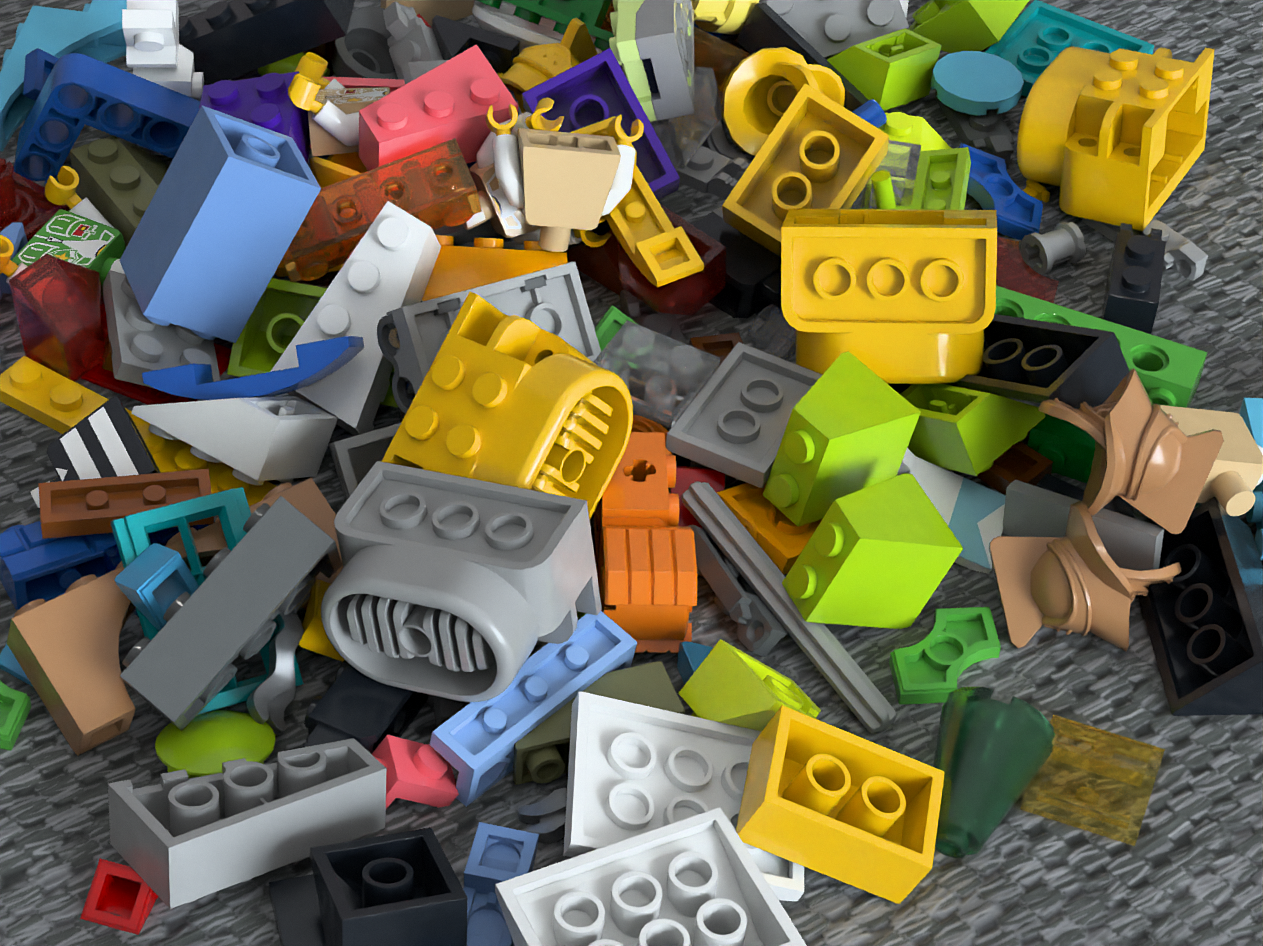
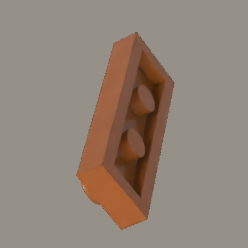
(91, 504)

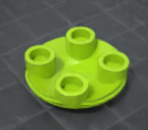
(214, 739)

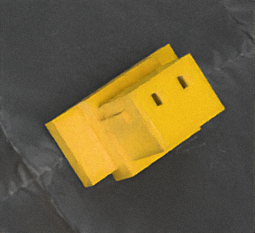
(1037, 191)

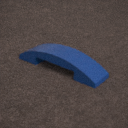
(314, 359)

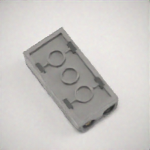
(546, 297)

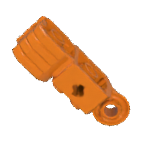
(640, 551)

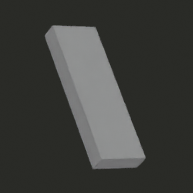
(1043, 513)

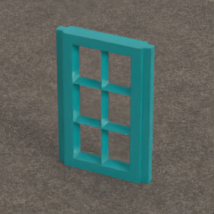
(233, 512)

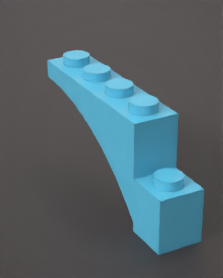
(57, 31)

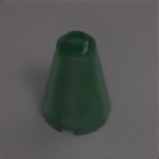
(987, 761)

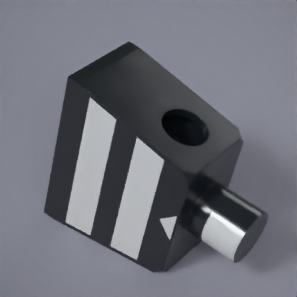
(100, 447)

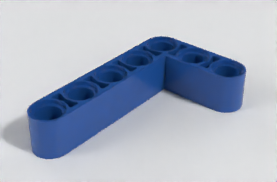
(105, 98)

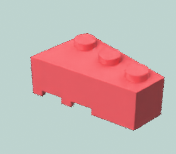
(435, 109)

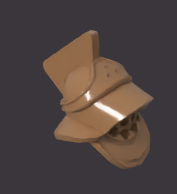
(1141, 454)
(1068, 583)

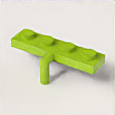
(938, 185)

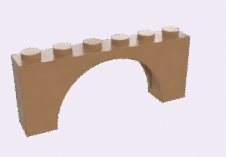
(73, 640)

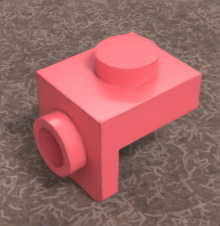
(416, 772)

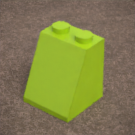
(839, 441)
(873, 558)

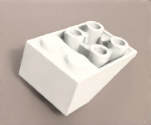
(253, 435)

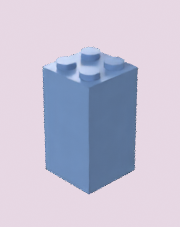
(218, 225)

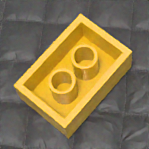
(810, 161)
(841, 805)

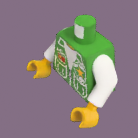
(73, 235)

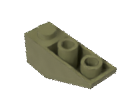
(545, 750)

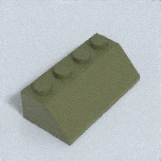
(117, 180)

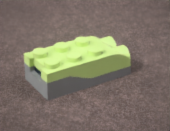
(656, 53)

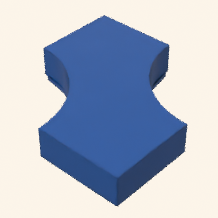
(995, 190)

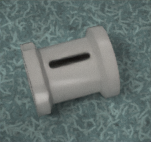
(1053, 248)

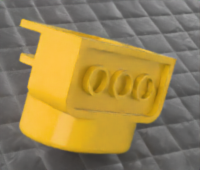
(1115, 130)
(891, 289)
(516, 410)

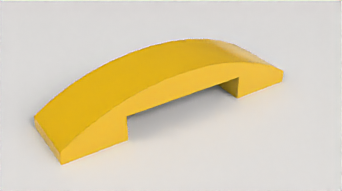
(645, 230)

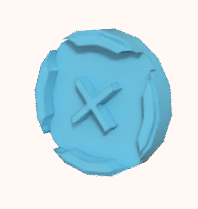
(977, 82)

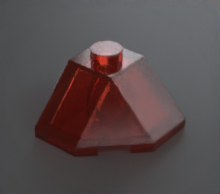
(688, 293)
(61, 315)

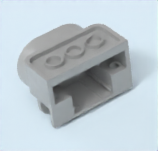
(455, 580)

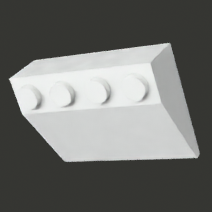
(654, 889)

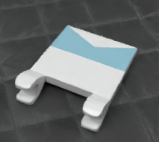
(967, 508)

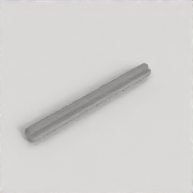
(766, 581)

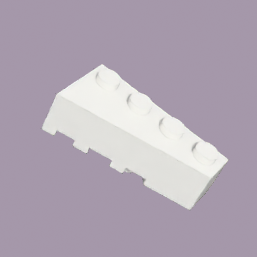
(379, 276)

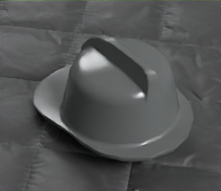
(365, 47)

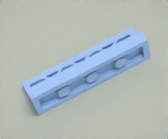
(484, 733)

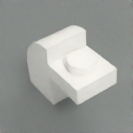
(151, 33)

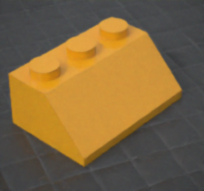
(484, 263)

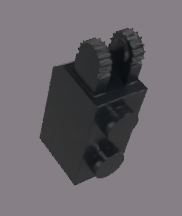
(751, 270)
(1134, 279)
(360, 710)

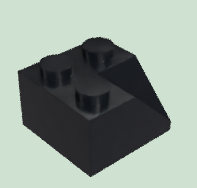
(389, 892)

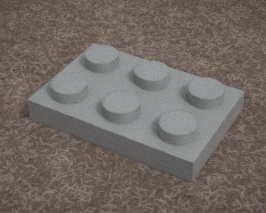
(839, 24)
(144, 345)
(741, 414)

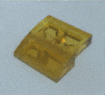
(1095, 781)

